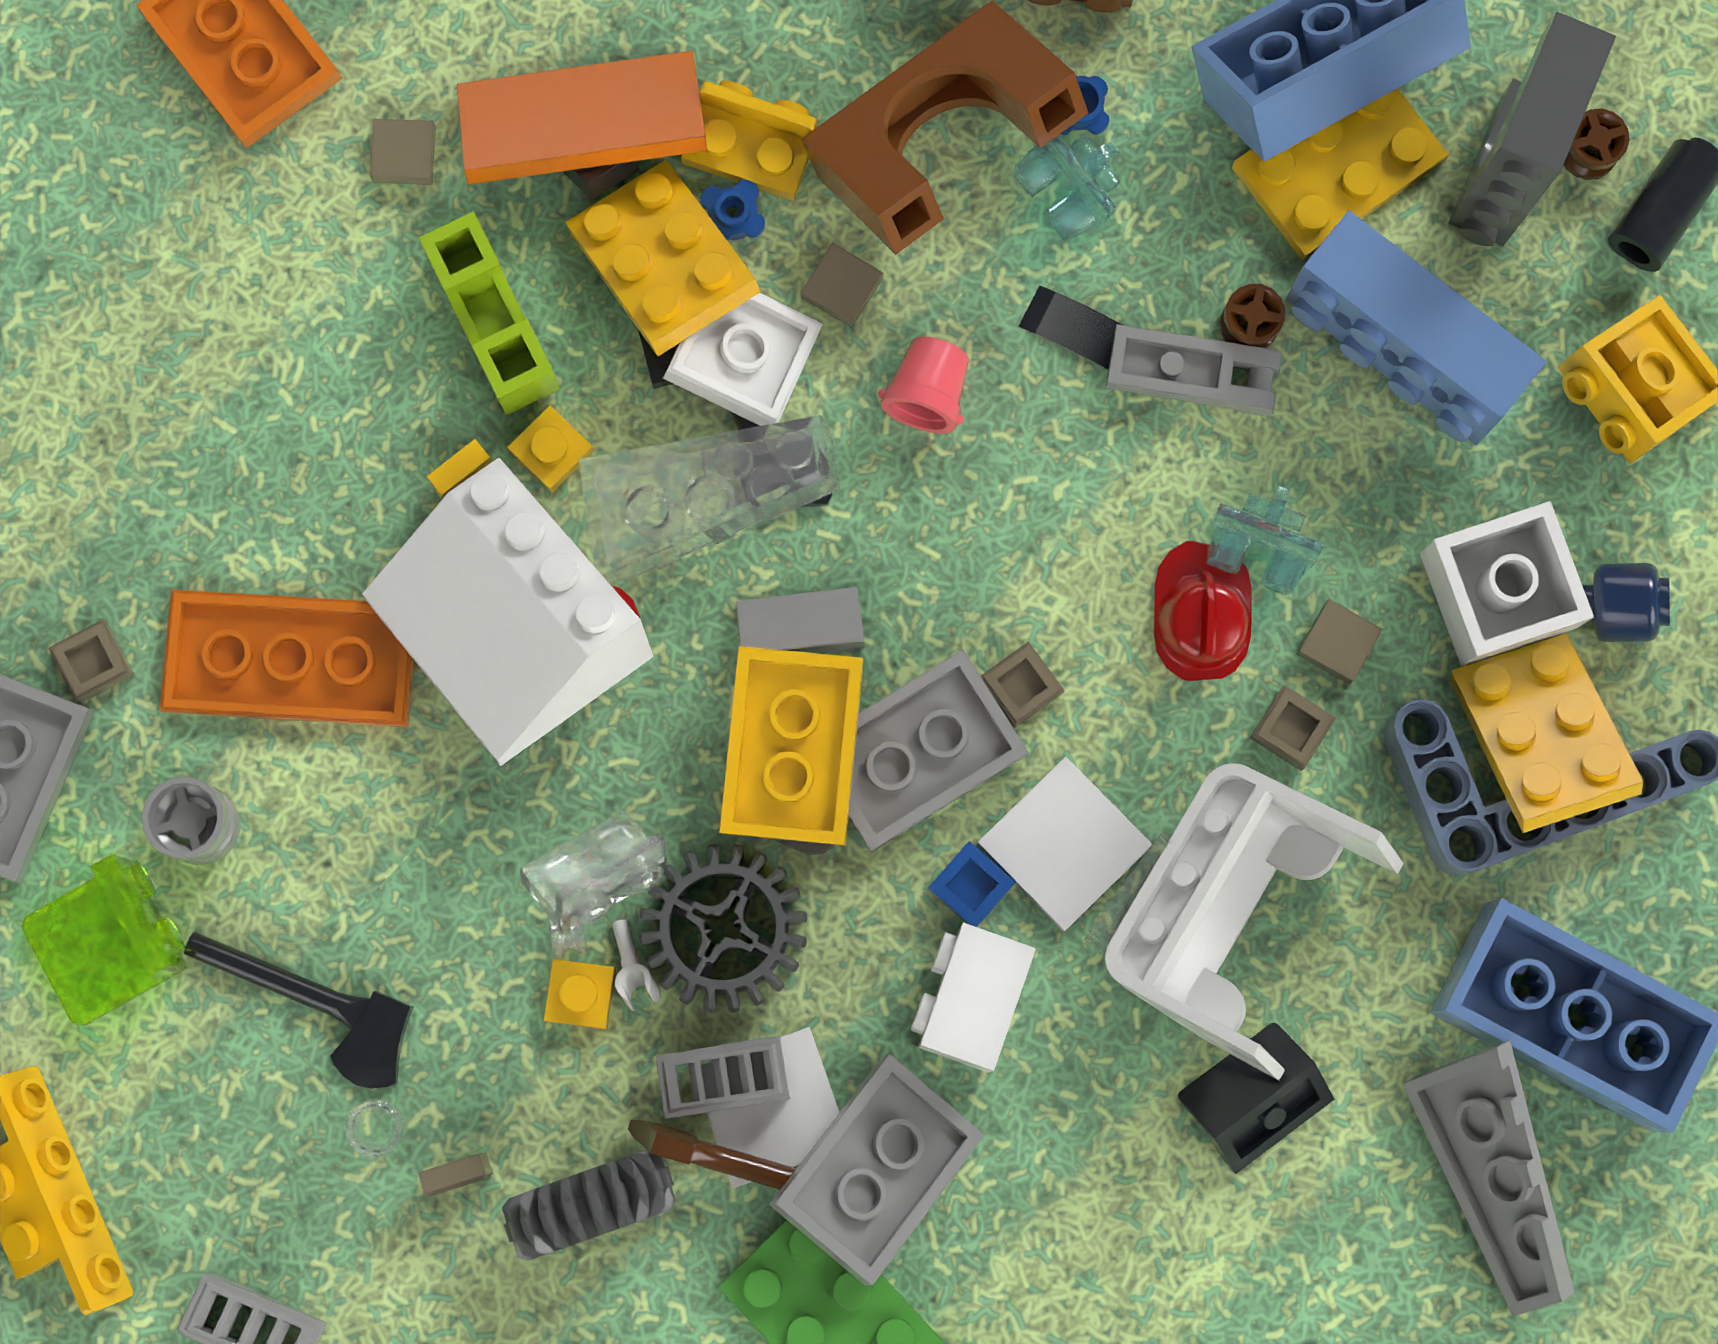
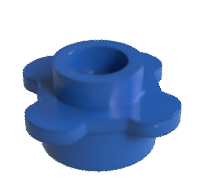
(1093, 92)
(743, 198)

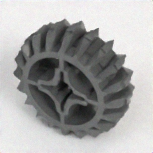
(676, 902)
(588, 1204)

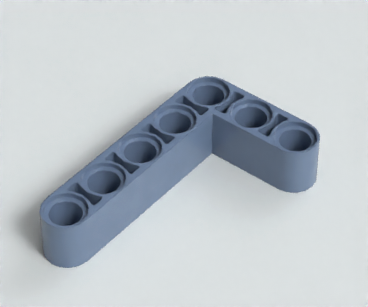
(1488, 824)

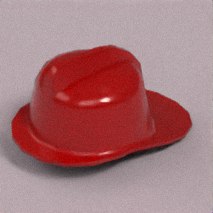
(1201, 614)

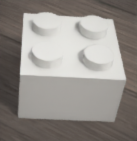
(1506, 584)
(974, 997)

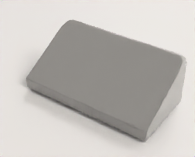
(803, 621)

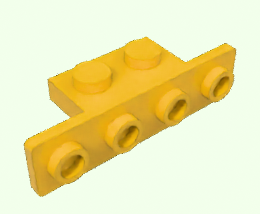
(47, 1200)

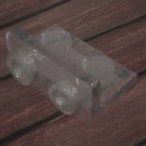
(595, 871)

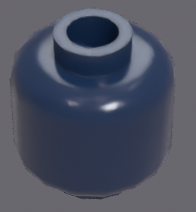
(1628, 602)

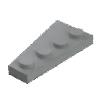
(1493, 1164)

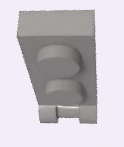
(1192, 369)

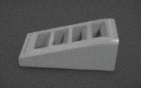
(774, 1070)
(206, 1293)

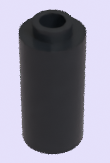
(1667, 204)

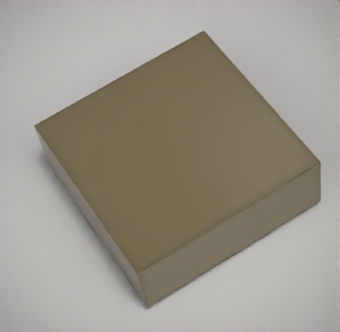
(402, 151)
(842, 285)
(1339, 641)
(91, 661)
(1022, 684)
(1292, 728)
(455, 1174)

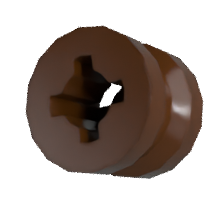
(1606, 135)
(1257, 306)

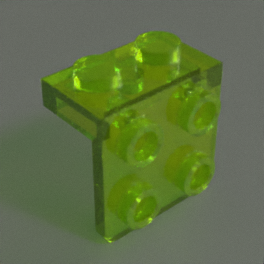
(105, 941)

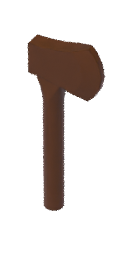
(687, 1149)

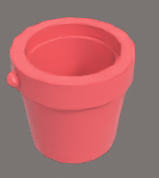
(927, 386)

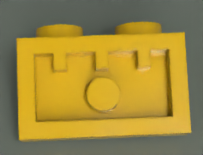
(753, 139)

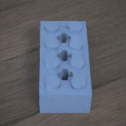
(1320, 60)
(1412, 330)
(1615, 998)

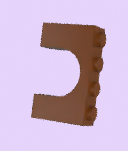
(977, 63)

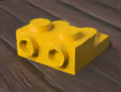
(1641, 379)

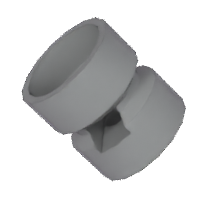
(191, 821)

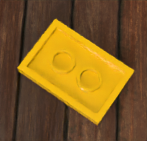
(1340, 169)
(662, 257)
(1545, 732)
(791, 745)

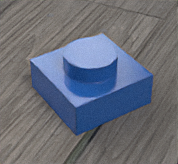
(971, 885)

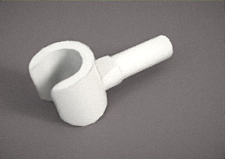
(632, 972)

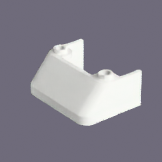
(1208, 887)

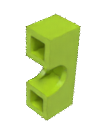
(489, 313)

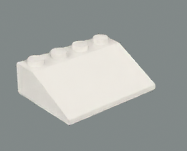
(506, 613)

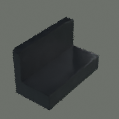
(1251, 1110)

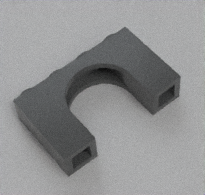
(1531, 131)

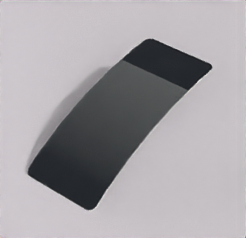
(1070, 325)

